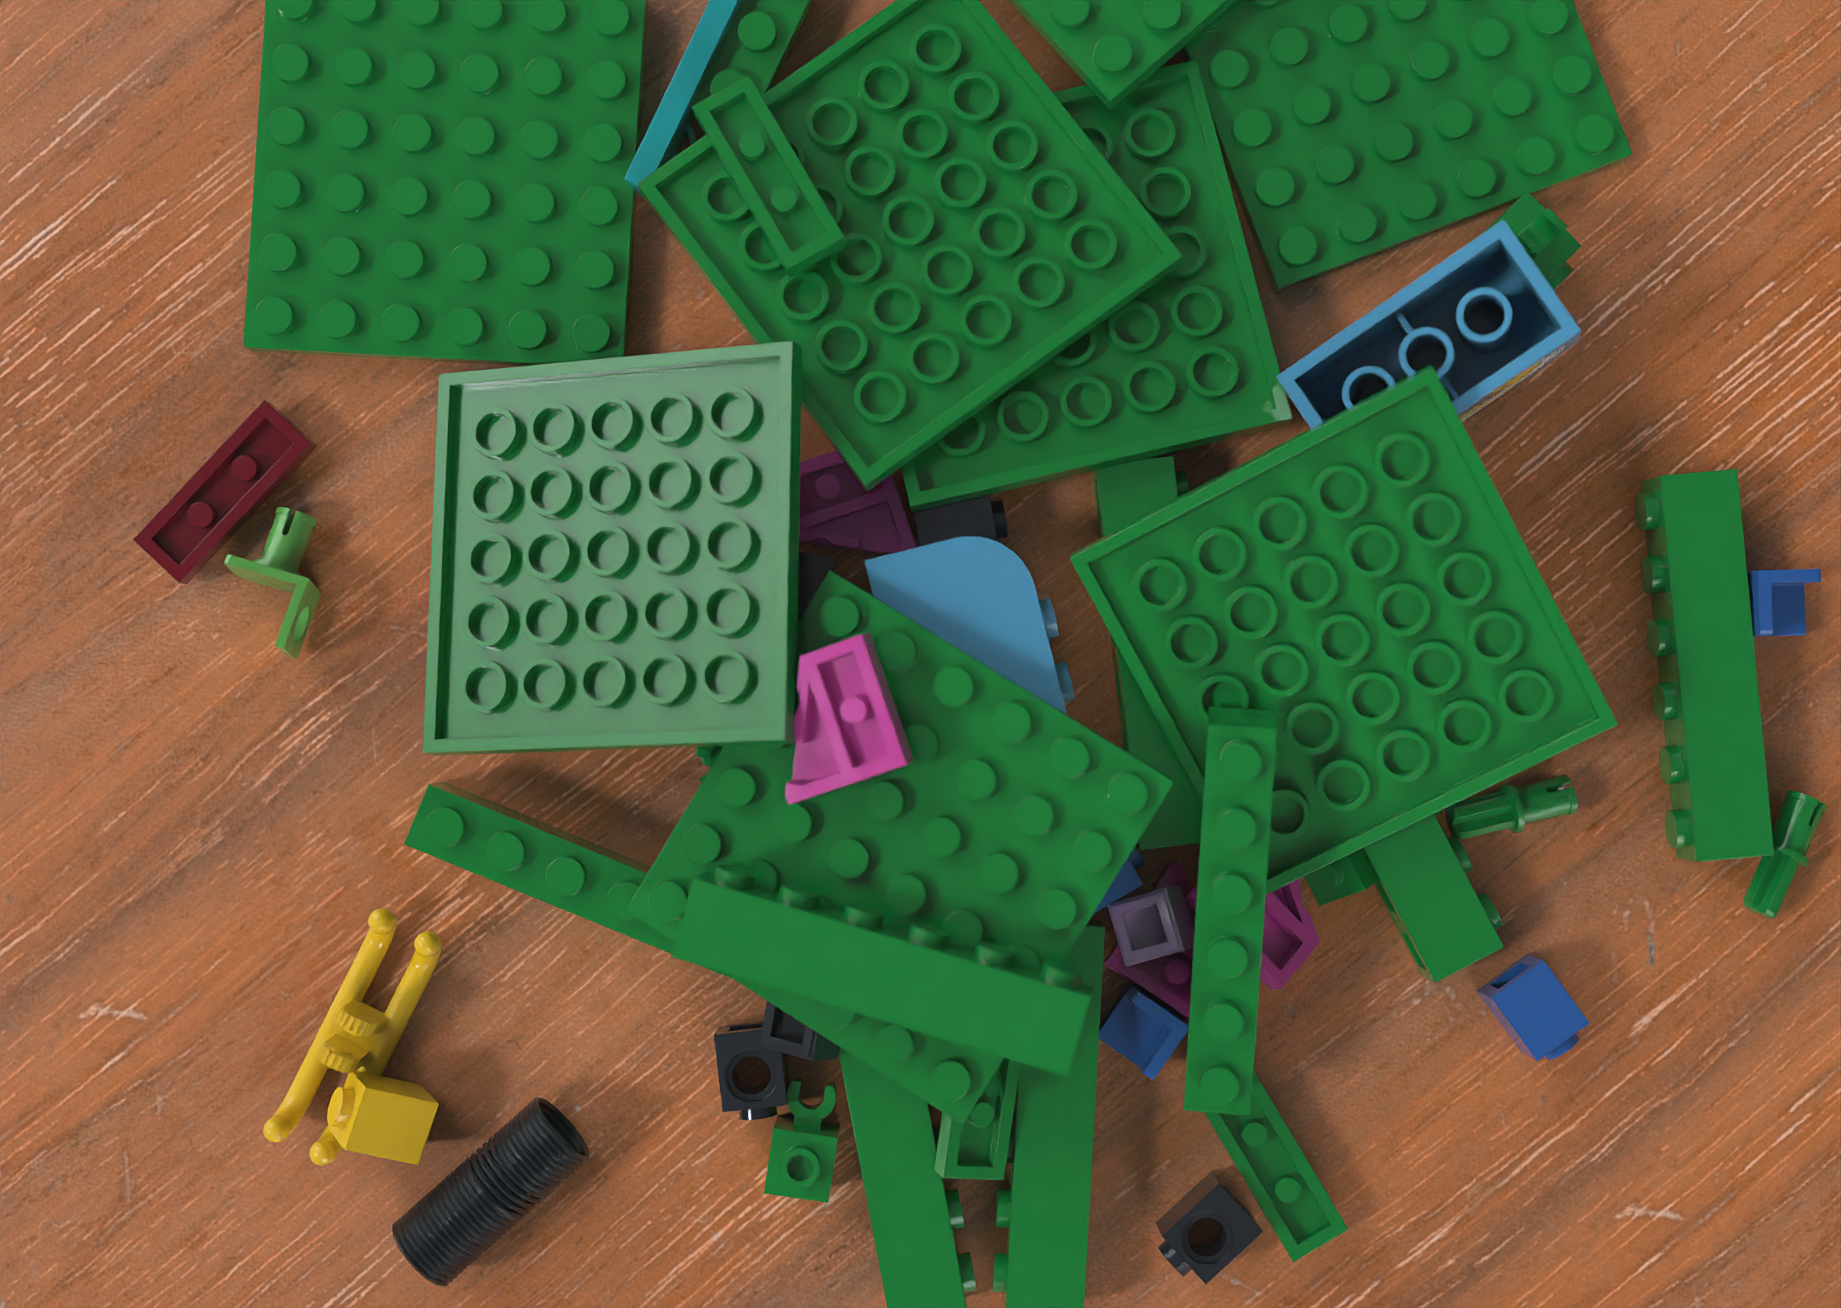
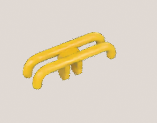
(354, 1032)

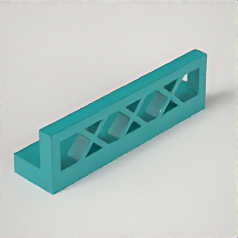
(674, 115)

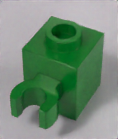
(1542, 237)
(803, 1148)

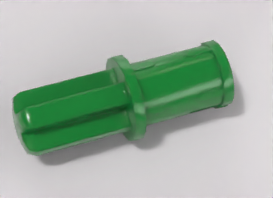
(1512, 808)
(1791, 840)

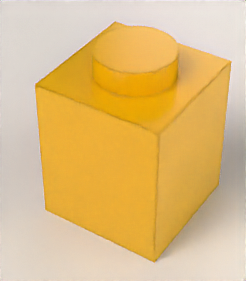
(382, 1116)

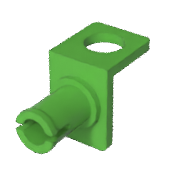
(279, 570)

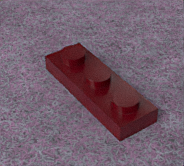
(224, 492)

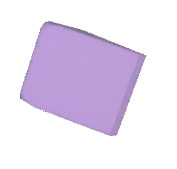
(1152, 925)

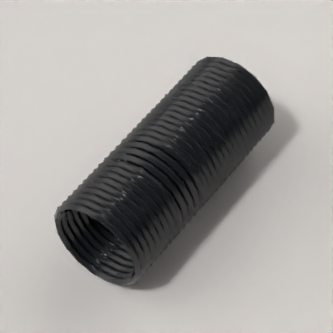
(480, 1202)

